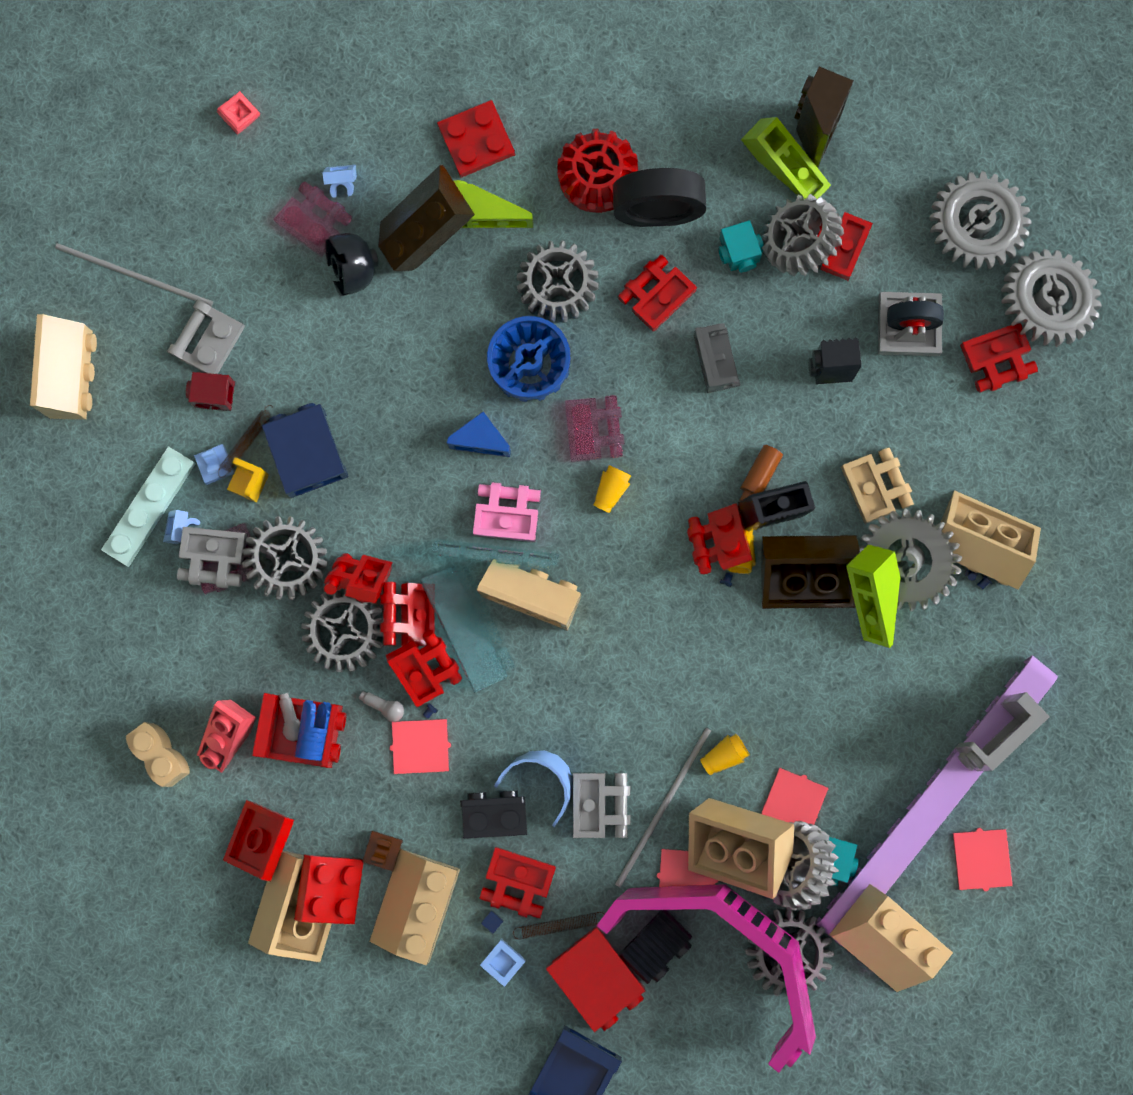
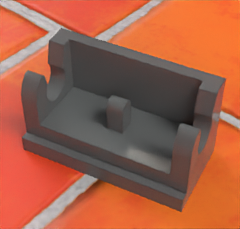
(716, 358)

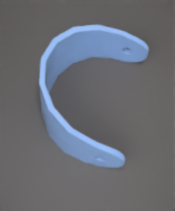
(555, 764)

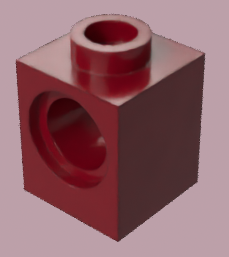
(210, 390)

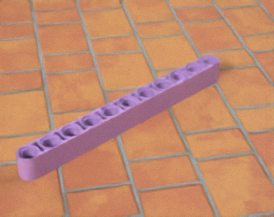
(937, 801)

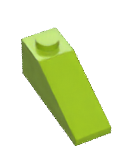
(785, 158)
(492, 210)
(875, 590)

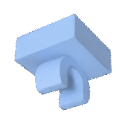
(340, 176)
(210, 462)
(176, 521)
(503, 962)

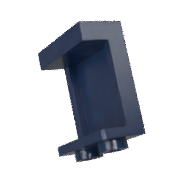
(304, 450)
(576, 1067)

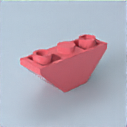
(224, 734)

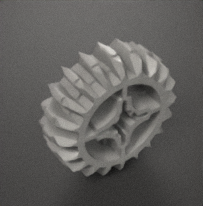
(803, 250)
(572, 262)
(296, 534)
(337, 643)
(808, 870)
(812, 970)

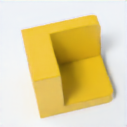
(247, 480)

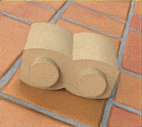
(154, 747)

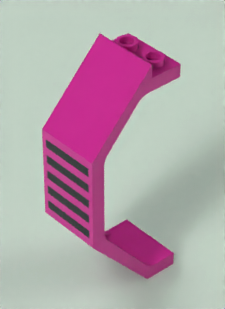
(752, 925)

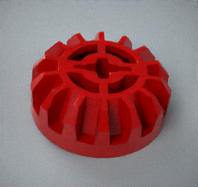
(597, 192)

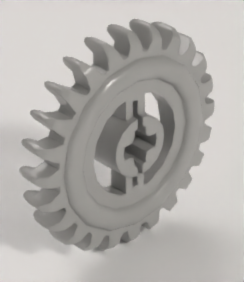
(966, 241)
(1044, 310)
(935, 540)

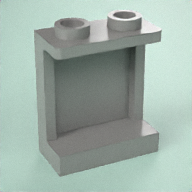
(1027, 719)

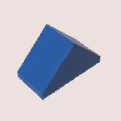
(479, 437)

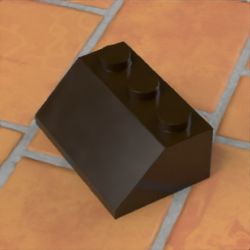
(820, 111)
(423, 221)
(807, 571)

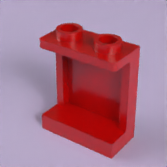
(273, 744)
(596, 980)

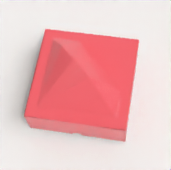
(238, 112)

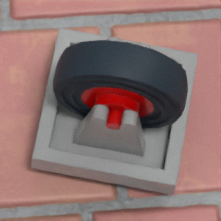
(910, 324)

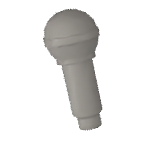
(392, 710)
(291, 724)

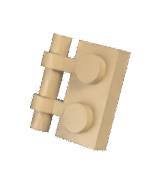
(869, 489)

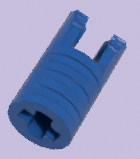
(310, 736)

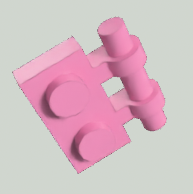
(503, 521)

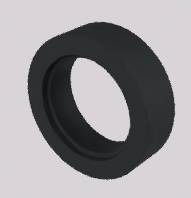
(659, 197)

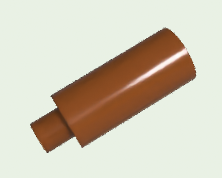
(761, 471)

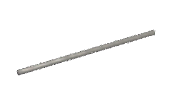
(132, 274)
(662, 808)

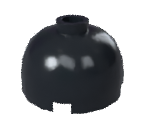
(352, 261)

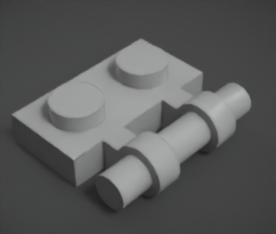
(211, 546)
(589, 805)

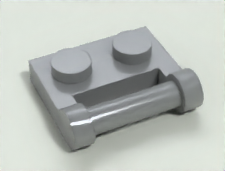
(215, 342)

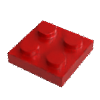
(476, 138)
(258, 840)
(328, 889)

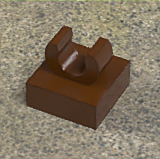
(382, 850)

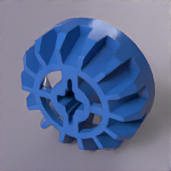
(547, 339)

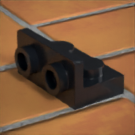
(494, 815)

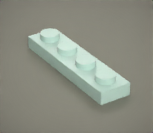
(148, 506)

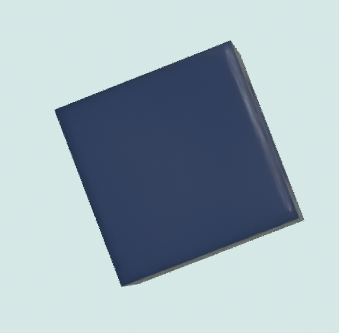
(492, 922)

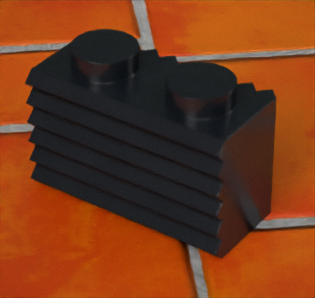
(835, 361)
(776, 506)
(656, 946)

